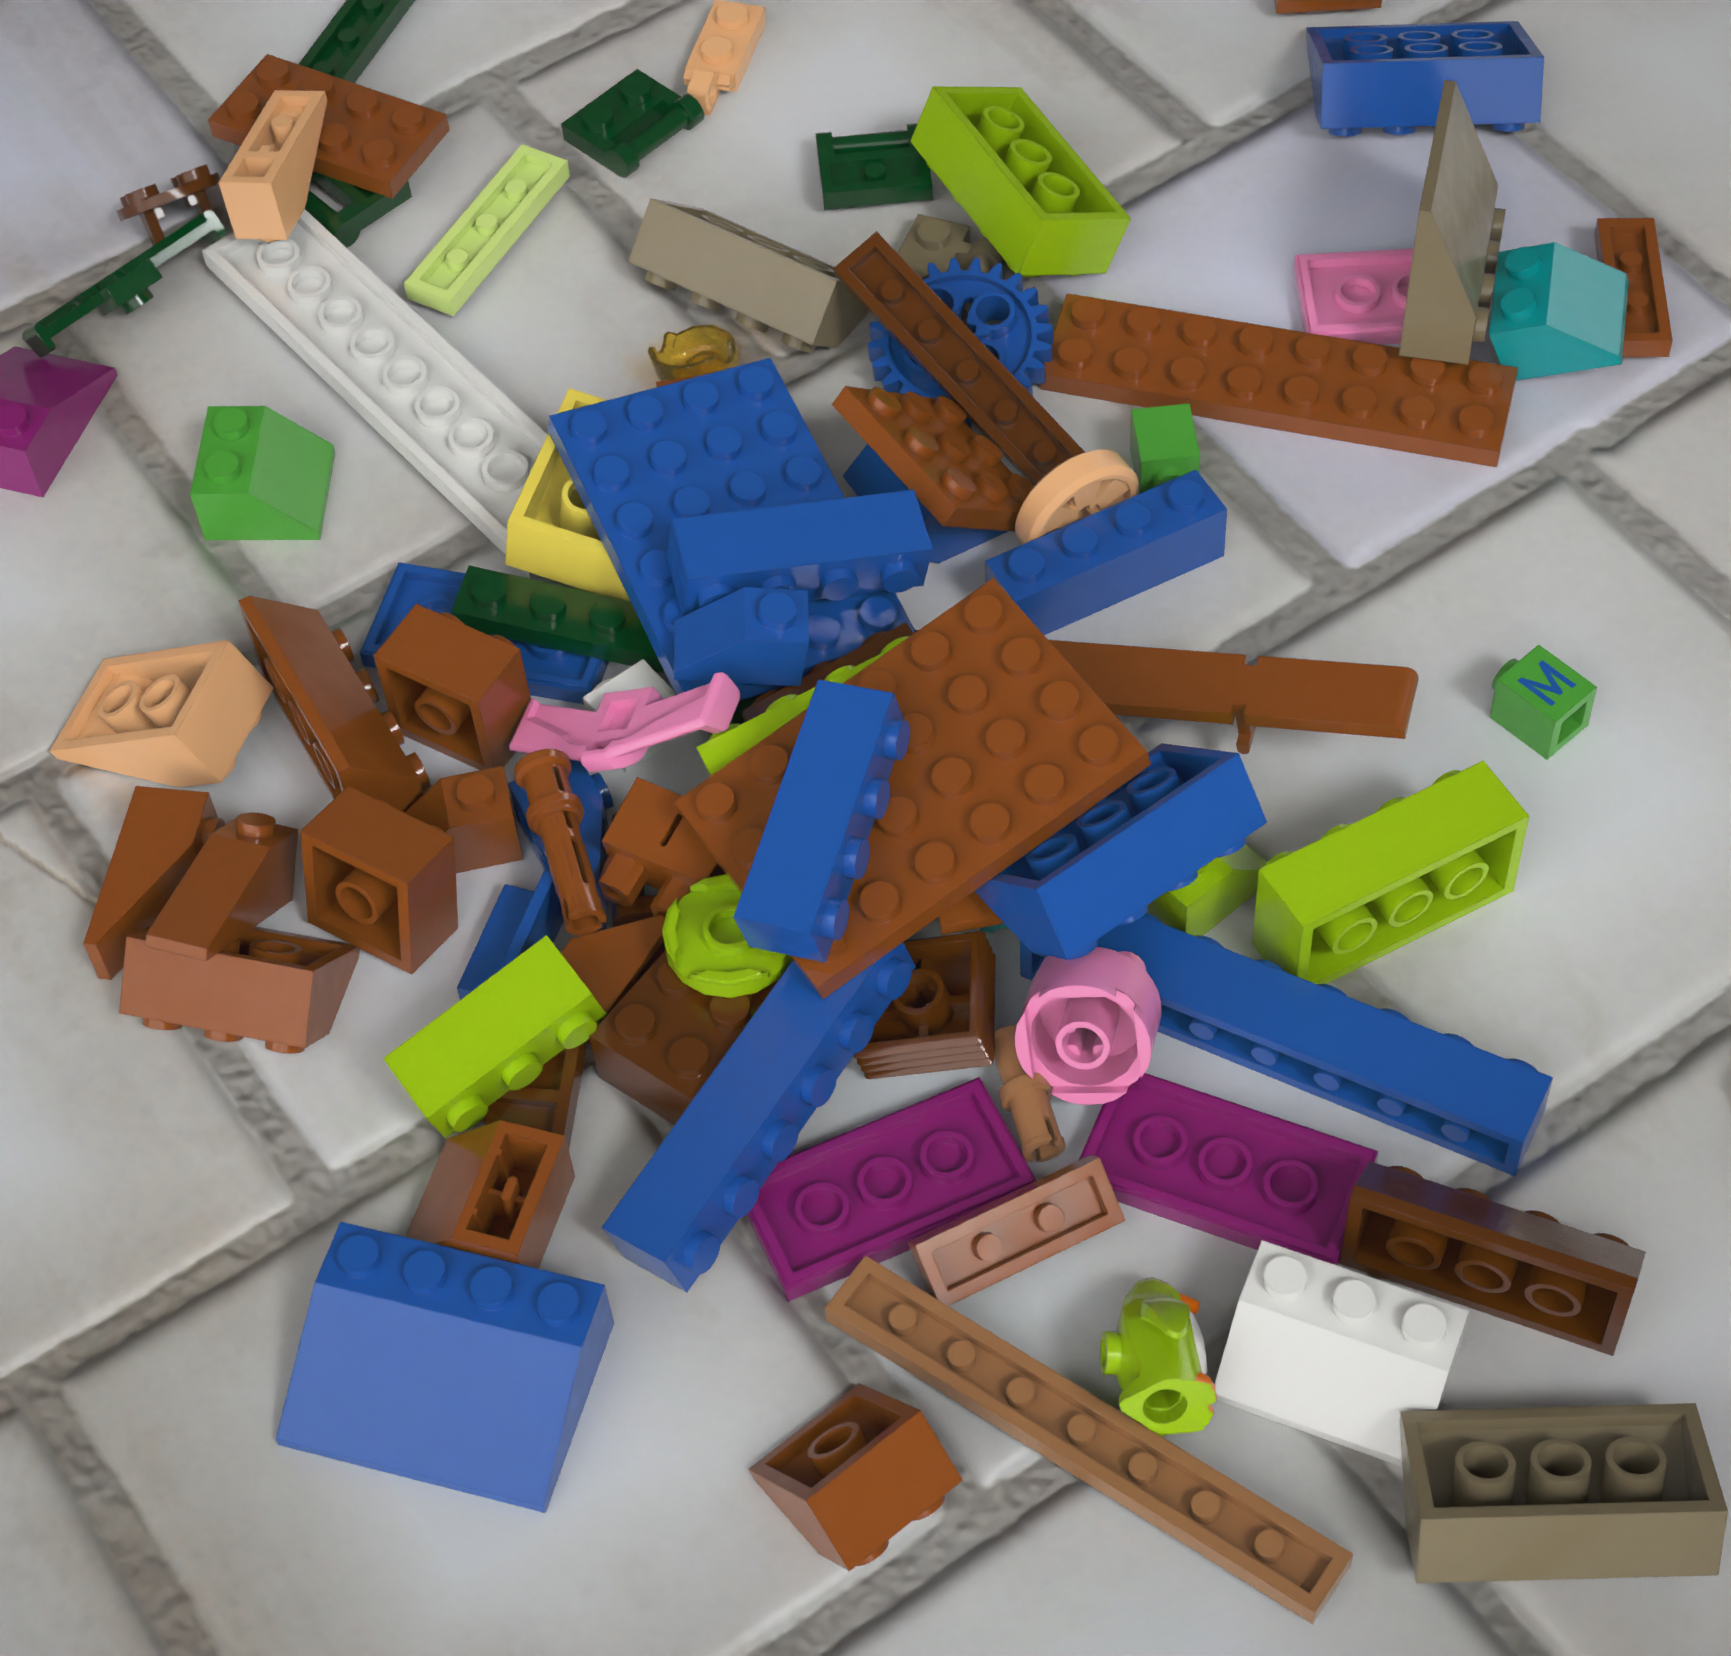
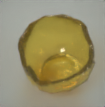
(694, 353)

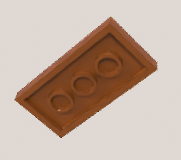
(364, 132)

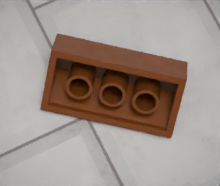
(331, 704)

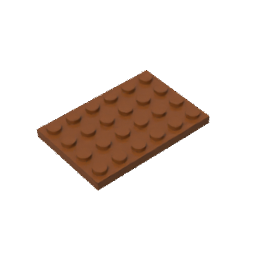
(993, 766)

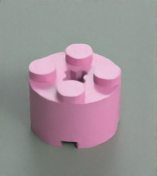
(1089, 1025)

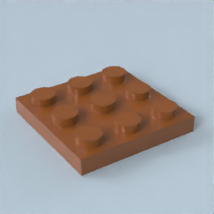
(937, 456)

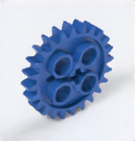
(1018, 342)

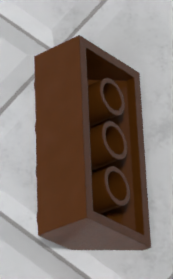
(1490, 1256)

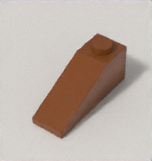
(151, 856)
(229, 888)

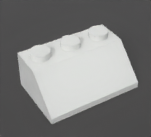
(1336, 1351)

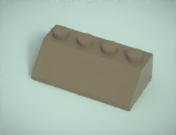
(746, 273)
(1560, 1493)

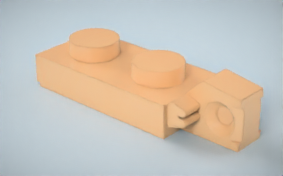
(723, 51)

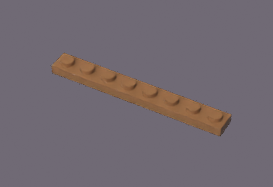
(1091, 1439)

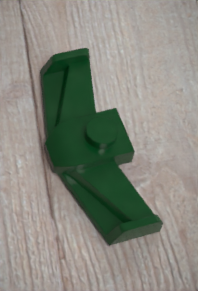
(126, 285)

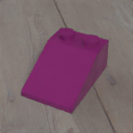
(44, 414)

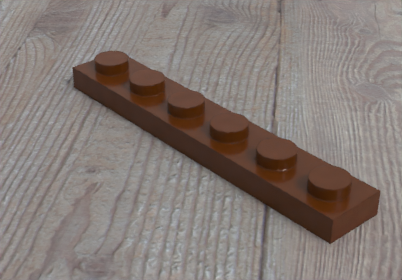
(955, 359)

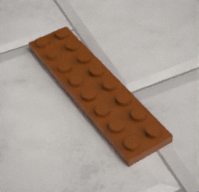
(1280, 379)

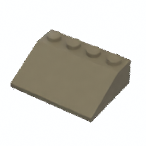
(1453, 242)

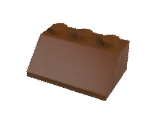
(256, 988)

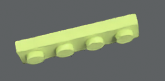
(487, 230)

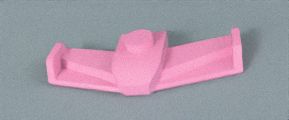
(625, 723)

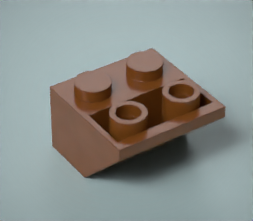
(496, 1193)

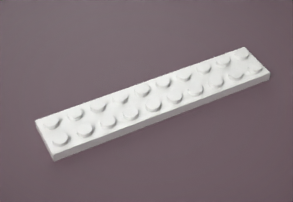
(388, 367)

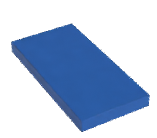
(547, 670)

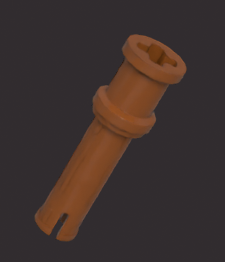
(557, 818)

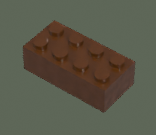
(668, 1039)

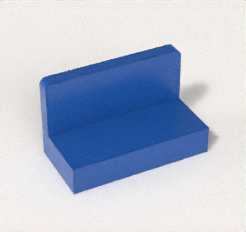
(514, 926)

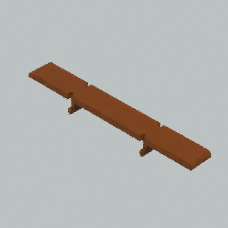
(1268, 694)

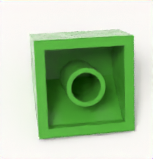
(260, 476)

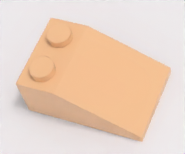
(167, 714)

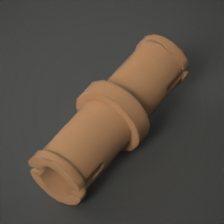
(1027, 1101)

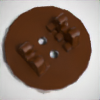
(148, 201)

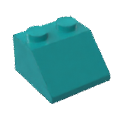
(1557, 311)

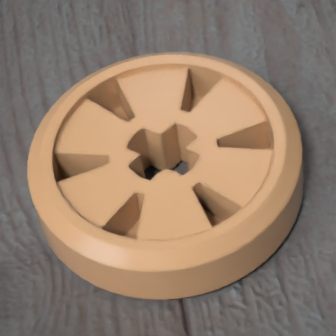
(1074, 492)

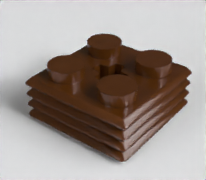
(957, 1024)

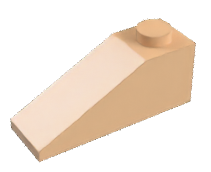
(274, 166)

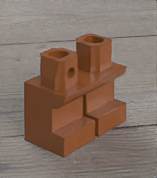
(654, 848)

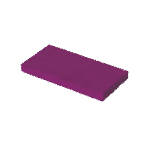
(1227, 1168)
(884, 1187)

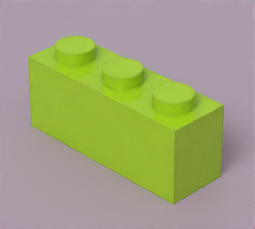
(496, 1038)

